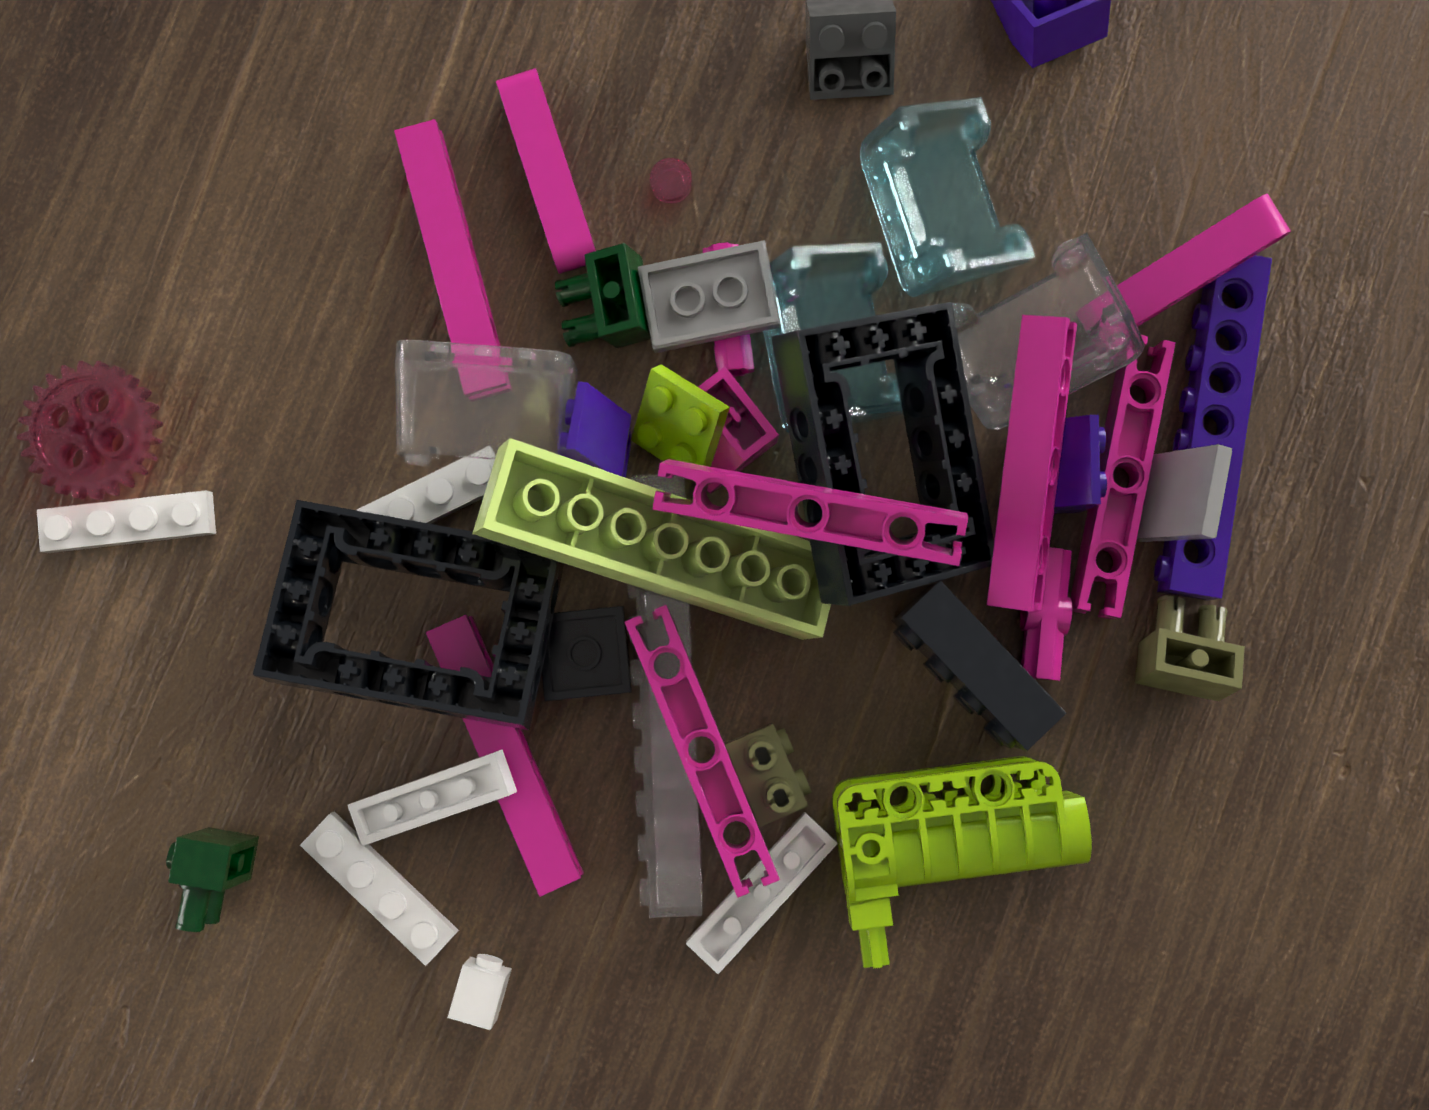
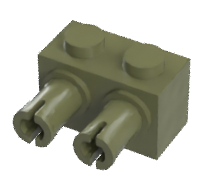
(1190, 663)
(767, 773)

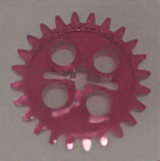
(56, 446)

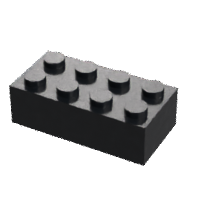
(978, 667)

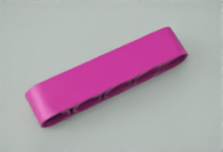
(546, 169)
(1203, 259)

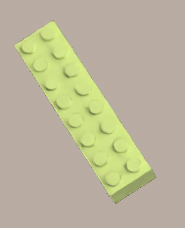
(610, 530)

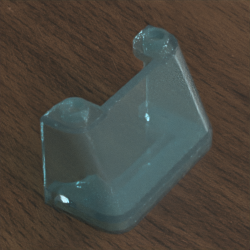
(936, 197)
(828, 287)

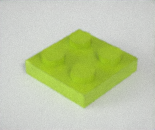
(678, 419)

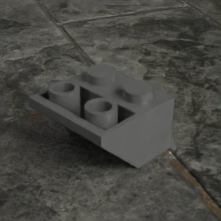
(850, 48)

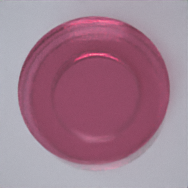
(671, 180)

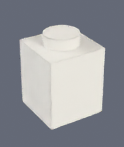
(480, 991)

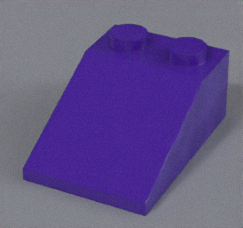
(1052, 27)

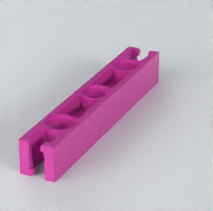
(446, 234)
(1130, 445)
(1032, 462)
(845, 520)
(714, 779)
(530, 809)

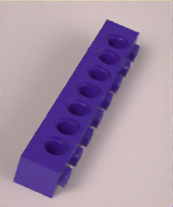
(1229, 410)

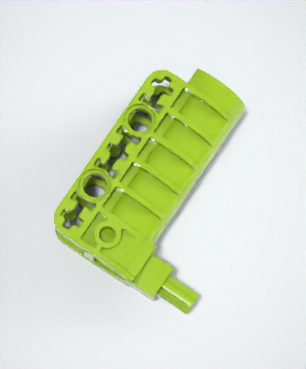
(949, 835)

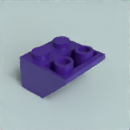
(597, 431)
(1079, 477)

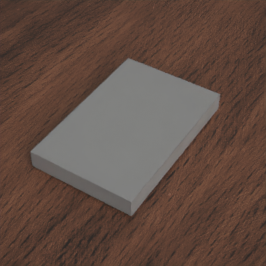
(709, 296)
(1185, 494)

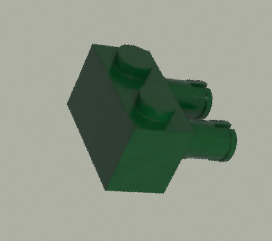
(616, 297)
(205, 867)

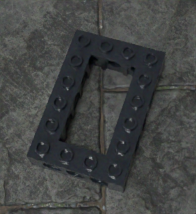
(937, 429)
(304, 593)

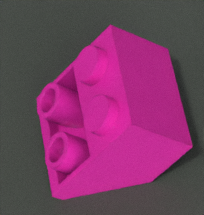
(746, 429)

